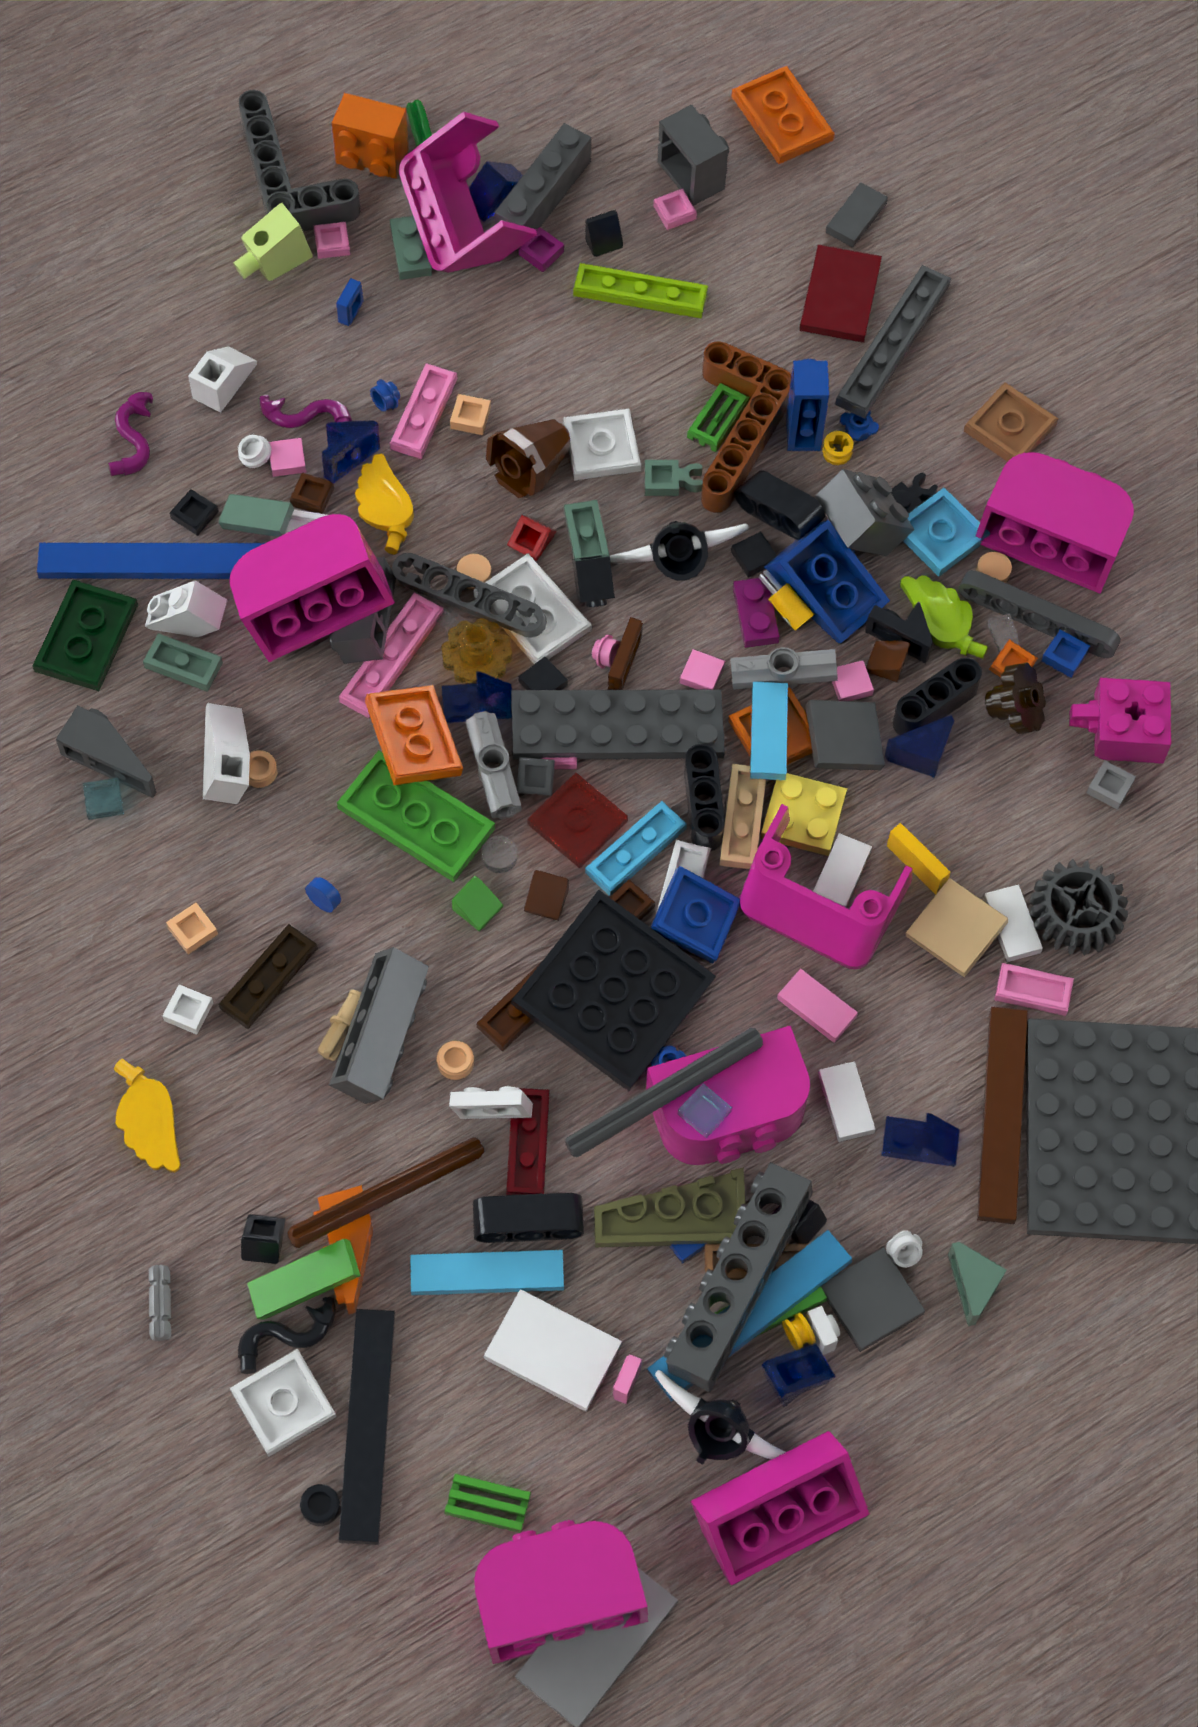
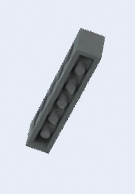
(705, 1364)

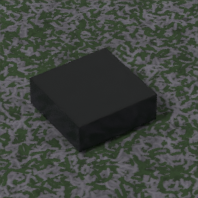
(194, 512)
(753, 554)
(543, 676)

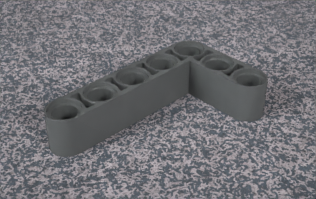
(311, 204)

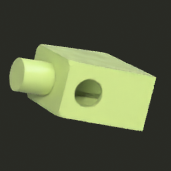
(273, 245)

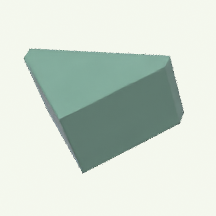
(975, 1279)

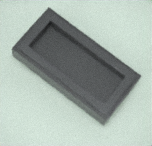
(856, 214)

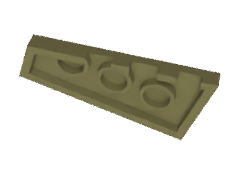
(675, 1215)

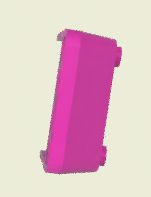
(442, 203)
(809, 918)

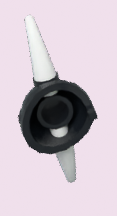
(680, 549)
(718, 1426)

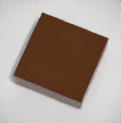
(311, 493)

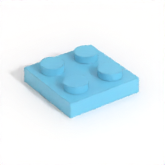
(943, 532)

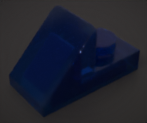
(348, 446)
(487, 694)
(921, 1141)
(797, 1373)

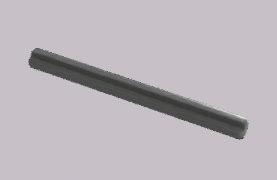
(663, 1092)

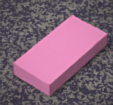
(1034, 989)
(817, 1005)

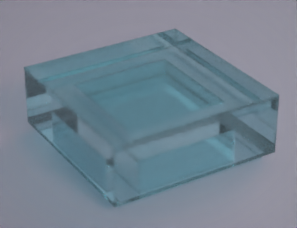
(103, 798)
(704, 1110)

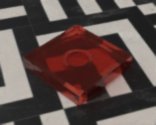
(577, 820)

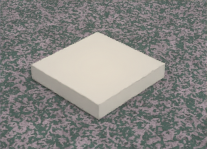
(602, 444)
(283, 1402)

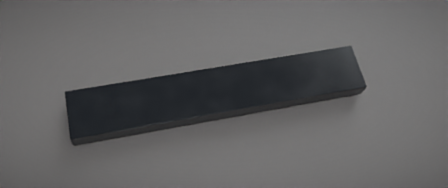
(367, 1427)

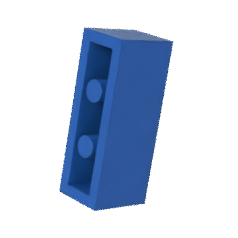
(807, 405)

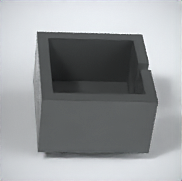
(692, 154)
(865, 512)

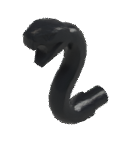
(247, 1347)

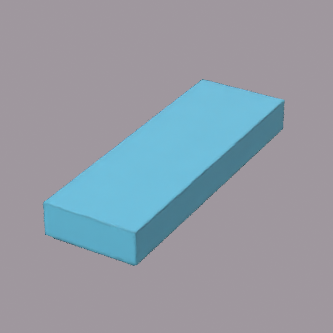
(769, 731)
(635, 848)

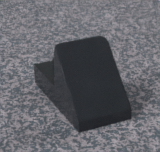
(888, 626)

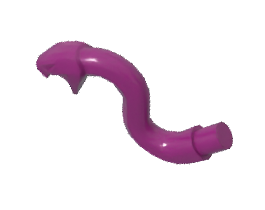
(272, 412)
(133, 464)

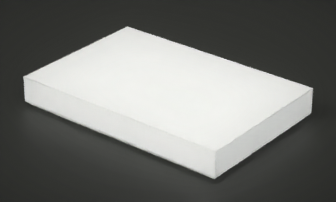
(564, 620)
(553, 1350)

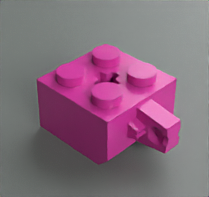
(1128, 719)

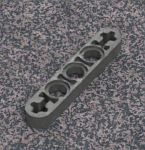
(480, 606)
(1037, 612)

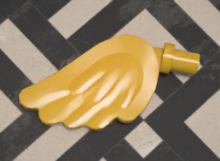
(384, 502)
(147, 1119)

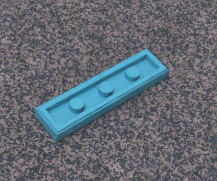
(487, 1272)

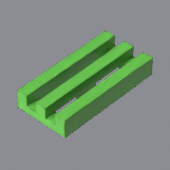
(706, 437)
(492, 1488)

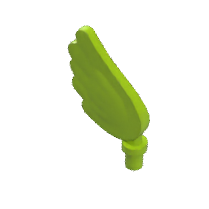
(945, 614)

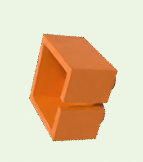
(370, 135)

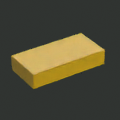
(918, 857)

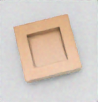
(470, 414)
(192, 928)

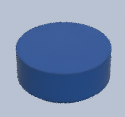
(323, 894)

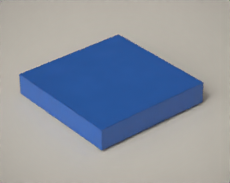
(696, 914)

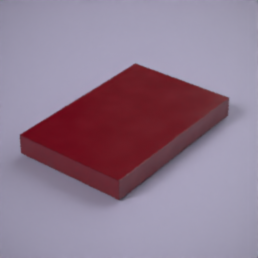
(840, 293)

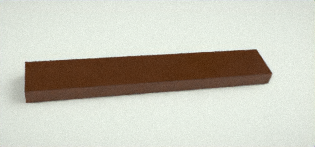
(507, 1023)
(1002, 1115)

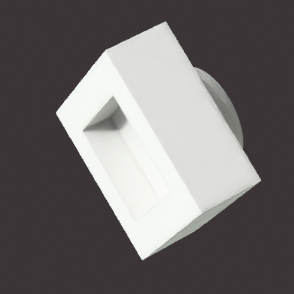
(187, 1009)
(824, 1329)

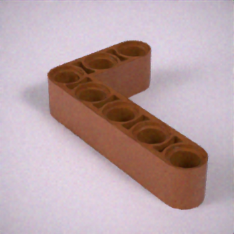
(750, 425)

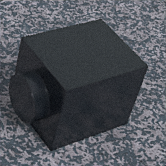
(593, 580)

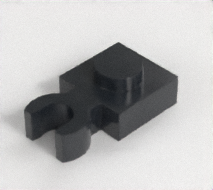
(914, 495)

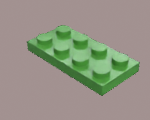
(417, 818)

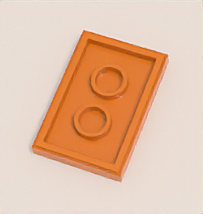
(782, 114)
(413, 735)

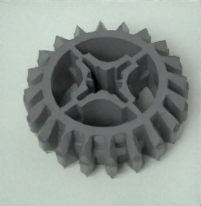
(1055, 891)

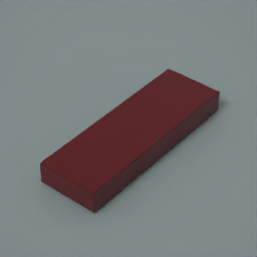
(529, 1147)

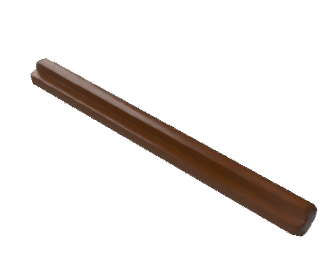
(385, 1192)

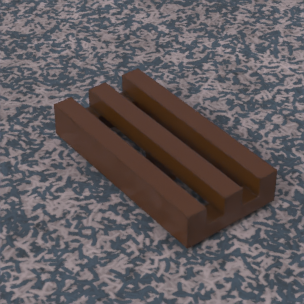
(625, 654)

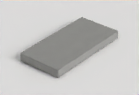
(581, 1670)

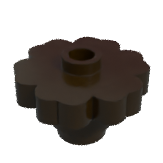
(1018, 699)

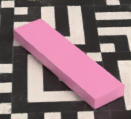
(402, 642)

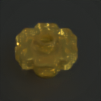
(476, 649)

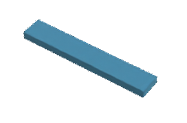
(782, 1292)

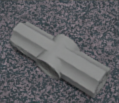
(804, 668)
(498, 781)

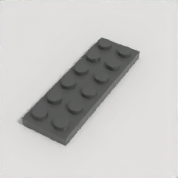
(615, 723)

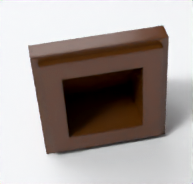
(888, 659)
(546, 895)

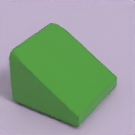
(476, 903)

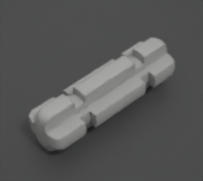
(159, 1303)

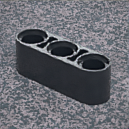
(779, 504)
(943, 684)
(705, 782)
(528, 1217)

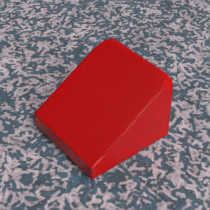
(531, 537)

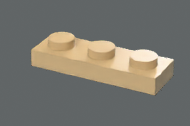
(742, 818)

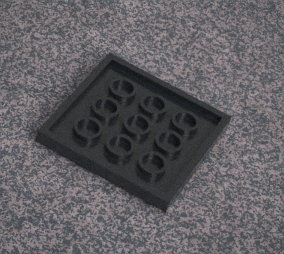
(613, 990)

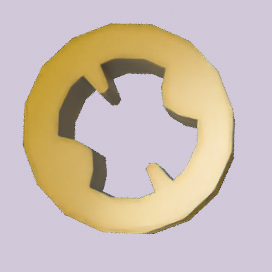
(829, 452)
(798, 1331)

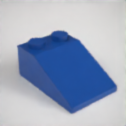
(829, 580)

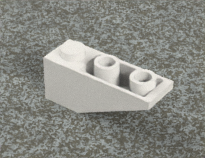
(225, 754)

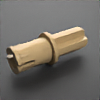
(335, 1036)

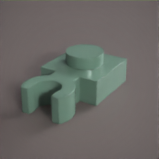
(666, 477)

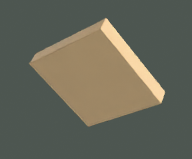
(957, 927)

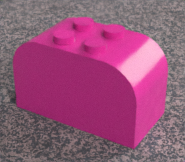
(1057, 518)
(308, 585)
(765, 1095)
(557, 1586)

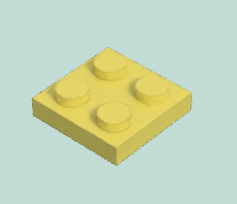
(812, 812)

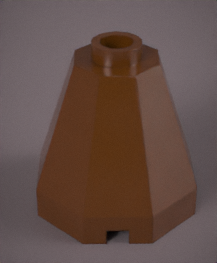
(527, 455)

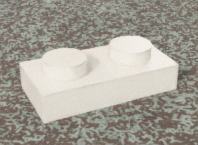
(482, 1104)

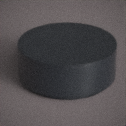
(320, 1505)

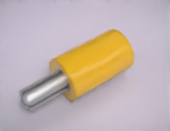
(787, 602)

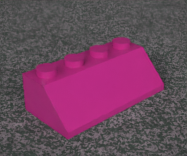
(780, 1507)

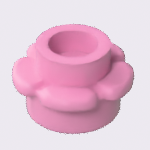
(605, 651)

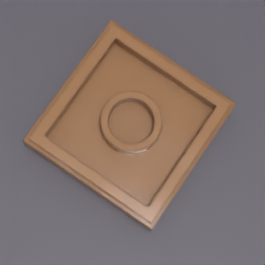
(1010, 423)

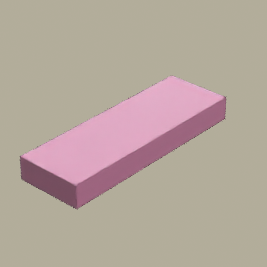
(423, 411)

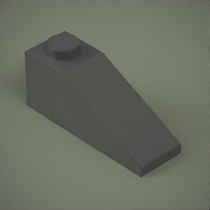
(366, 637)
(96, 744)

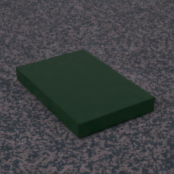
(85, 635)

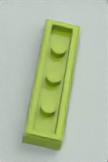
(640, 290)

